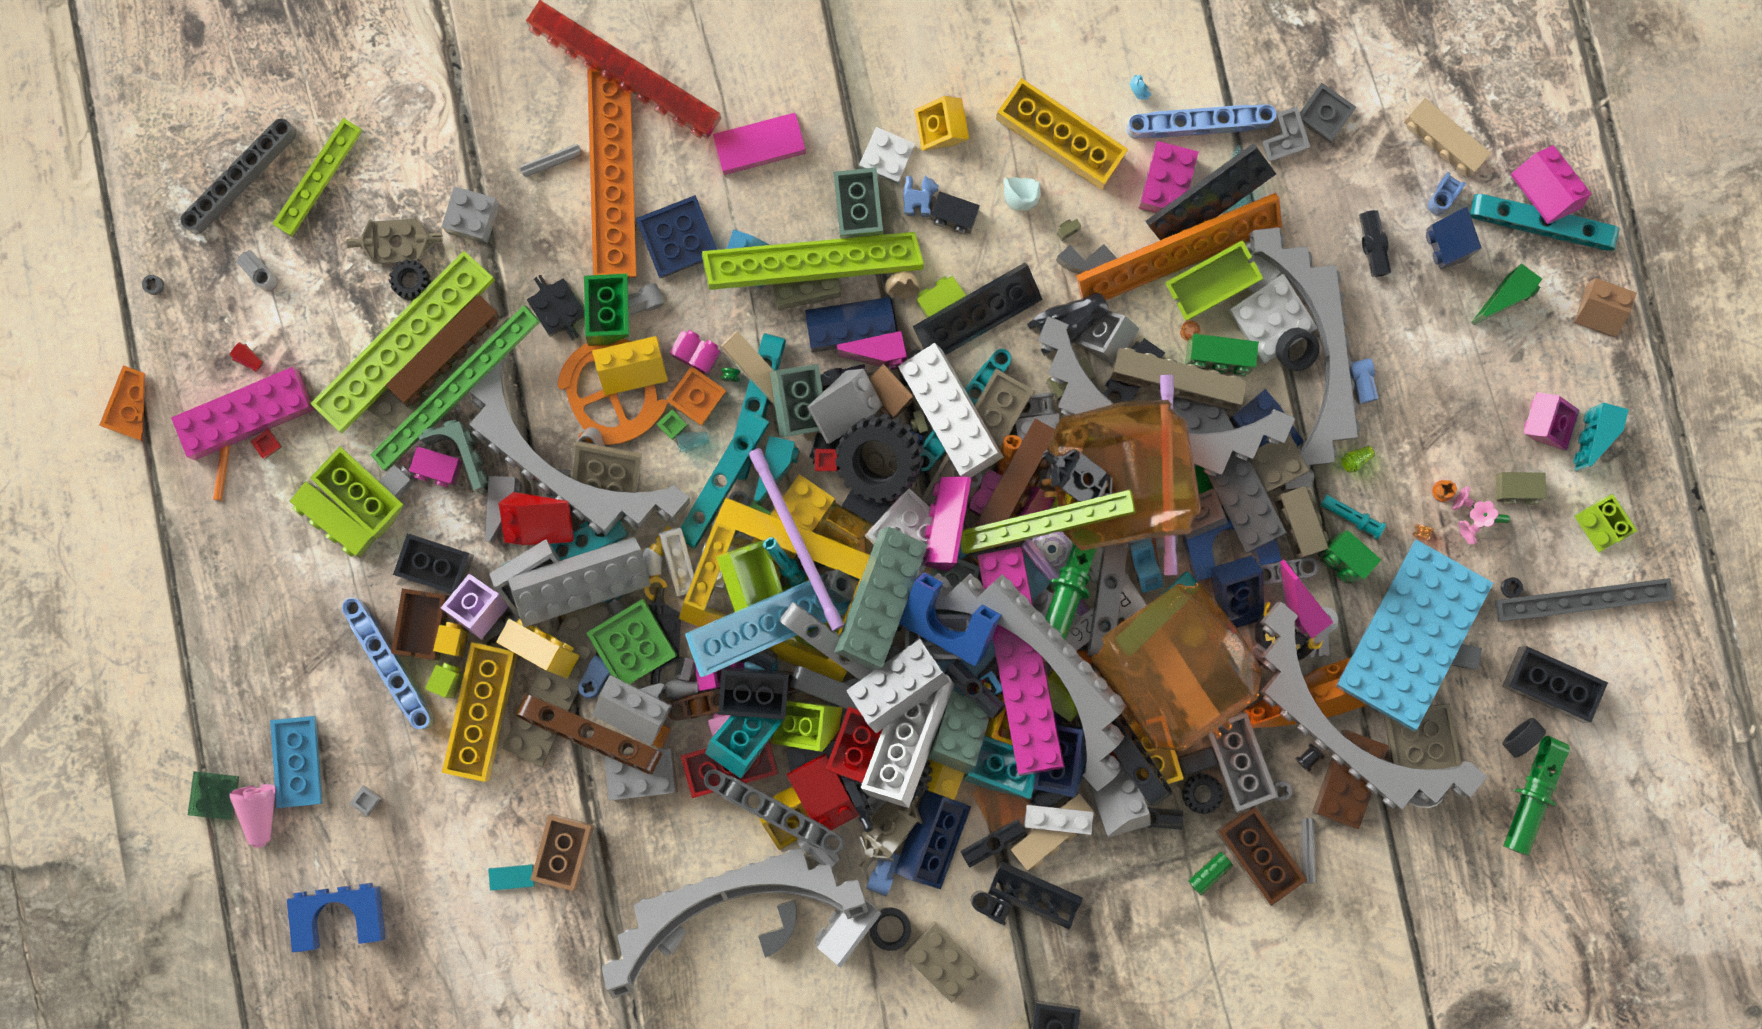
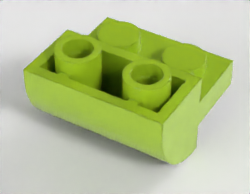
(1605, 522)

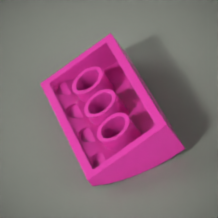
(759, 143)

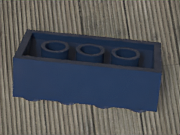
(848, 323)
(933, 842)

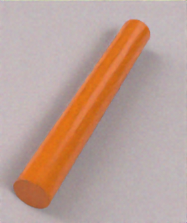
(221, 473)

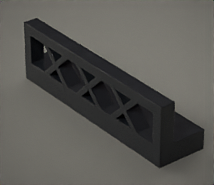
(1036, 891)

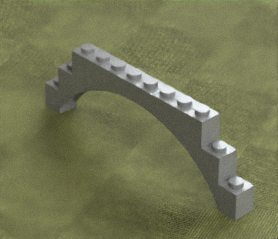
(1321, 293)
(1207, 449)
(595, 505)
(1090, 693)
(1292, 697)
(665, 913)

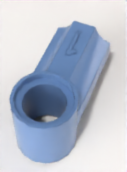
(1363, 376)
(882, 876)

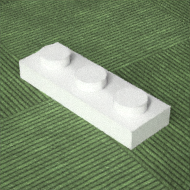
(677, 560)
(1058, 819)

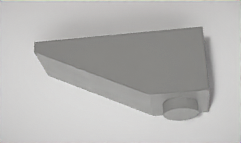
(498, 490)

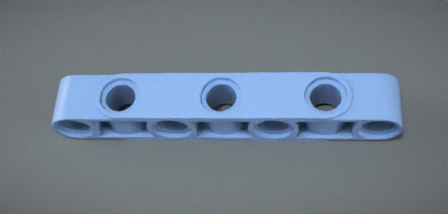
(1201, 121)
(387, 664)

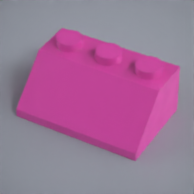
(1551, 184)

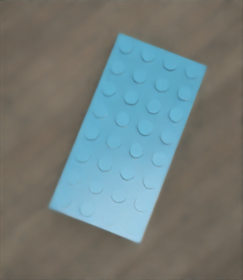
(1414, 635)

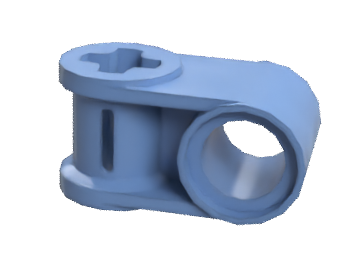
(1447, 191)
(595, 673)

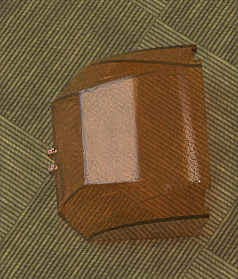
(1144, 452)
(1179, 668)

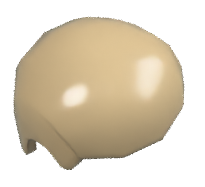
(902, 284)

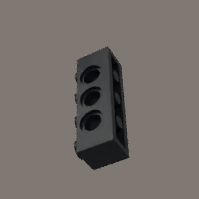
(1126, 392)

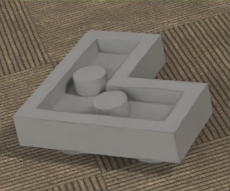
(1292, 137)

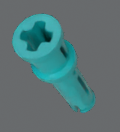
(1362, 521)
(787, 566)

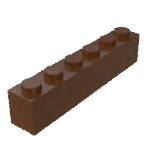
(442, 351)
(1019, 476)

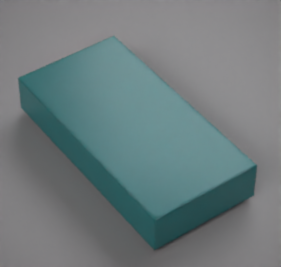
(511, 877)

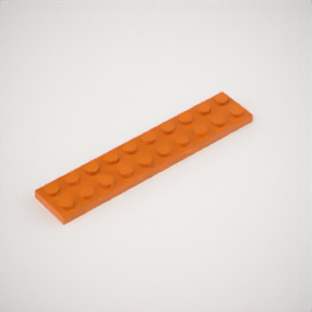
(611, 177)
(1180, 249)

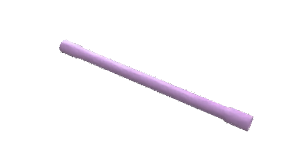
(1170, 555)
(830, 611)

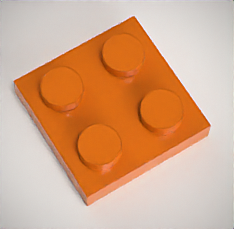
(696, 396)

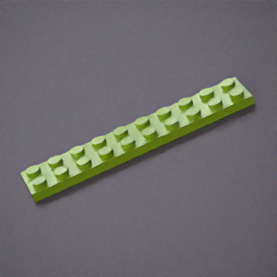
(812, 260)
(401, 341)

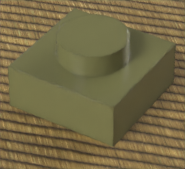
(1068, 228)
(918, 422)

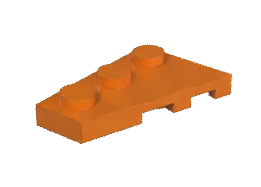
(126, 404)

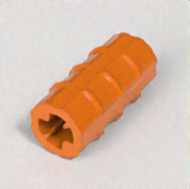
(1008, 450)

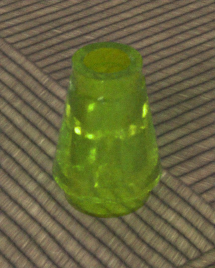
(1357, 459)

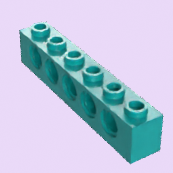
(616, 534)

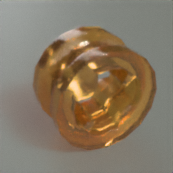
(1191, 324)
(1423, 532)

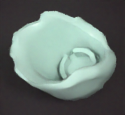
(1021, 193)

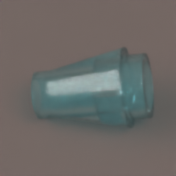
(691, 440)

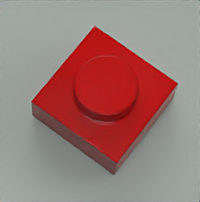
(266, 444)
(825, 460)

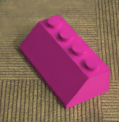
(946, 522)

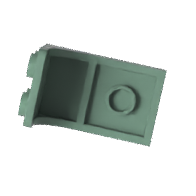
(465, 440)

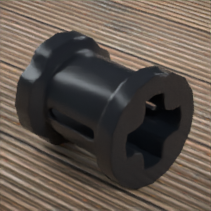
(1309, 757)

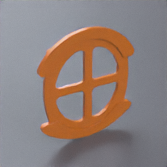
(627, 429)

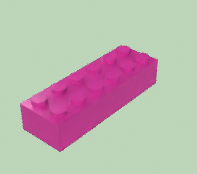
(242, 413)

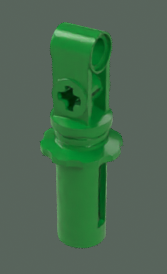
(1069, 589)
(1536, 795)

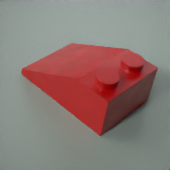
(534, 518)
(853, 747)
(822, 793)

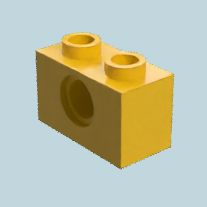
(451, 639)

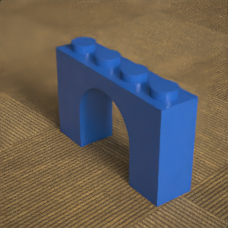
(1201, 556)
(921, 618)
(305, 910)

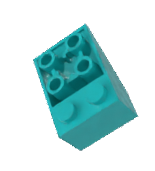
(1601, 429)

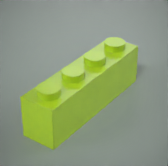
(331, 518)

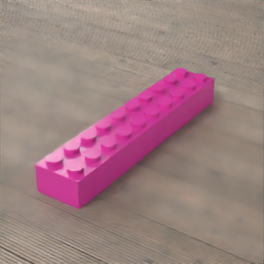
(1023, 676)

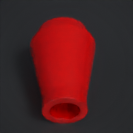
(245, 356)

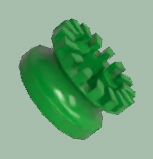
(730, 373)

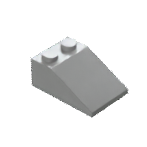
(844, 404)

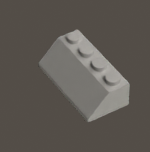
(1242, 764)

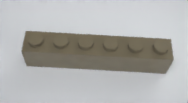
(1189, 381)

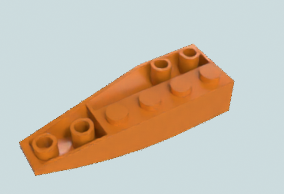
(1322, 688)

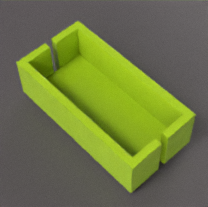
(1214, 281)
(749, 575)

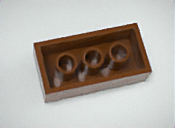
(1342, 795)
(1261, 855)

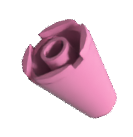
(255, 812)

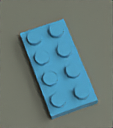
(296, 761)

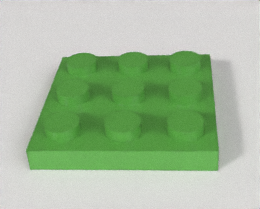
(632, 643)

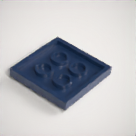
(676, 236)

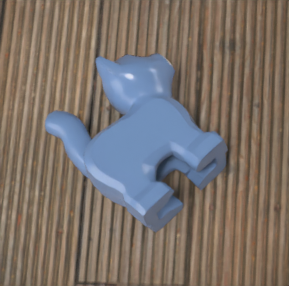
(919, 199)

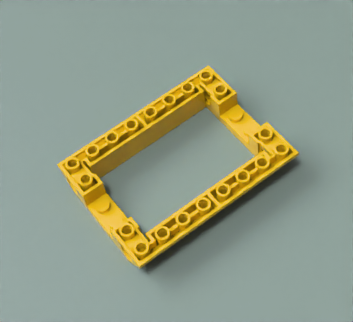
(758, 524)

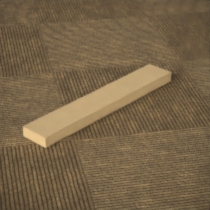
(753, 366)

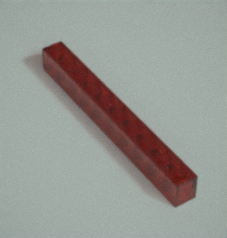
(623, 69)

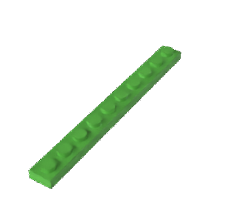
(455, 387)

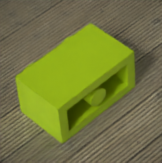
(940, 296)
(445, 680)

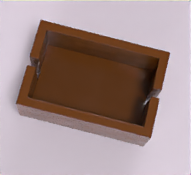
(418, 624)

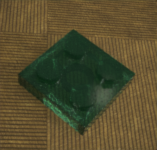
(212, 795)

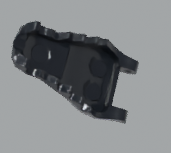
(1078, 314)

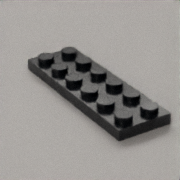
(1213, 194)
(980, 310)

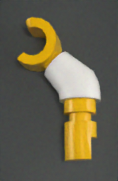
(652, 559)

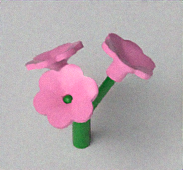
(1483, 515)

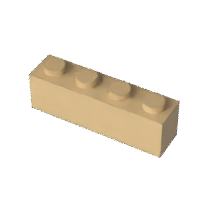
(1447, 138)
(1043, 842)

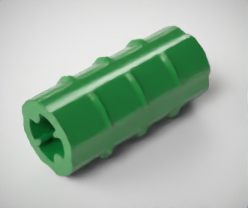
(1210, 873)

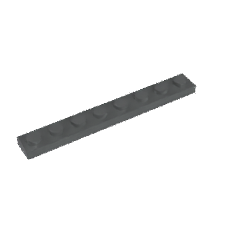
(1584, 600)

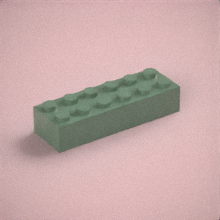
(880, 598)

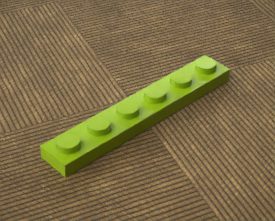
(317, 177)

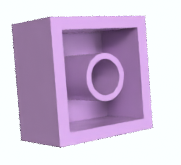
(475, 606)

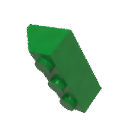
(606, 308)

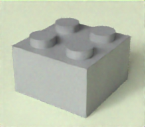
(470, 215)

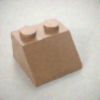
(1605, 307)
(890, 392)

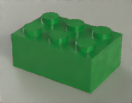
(1222, 354)
(1349, 557)

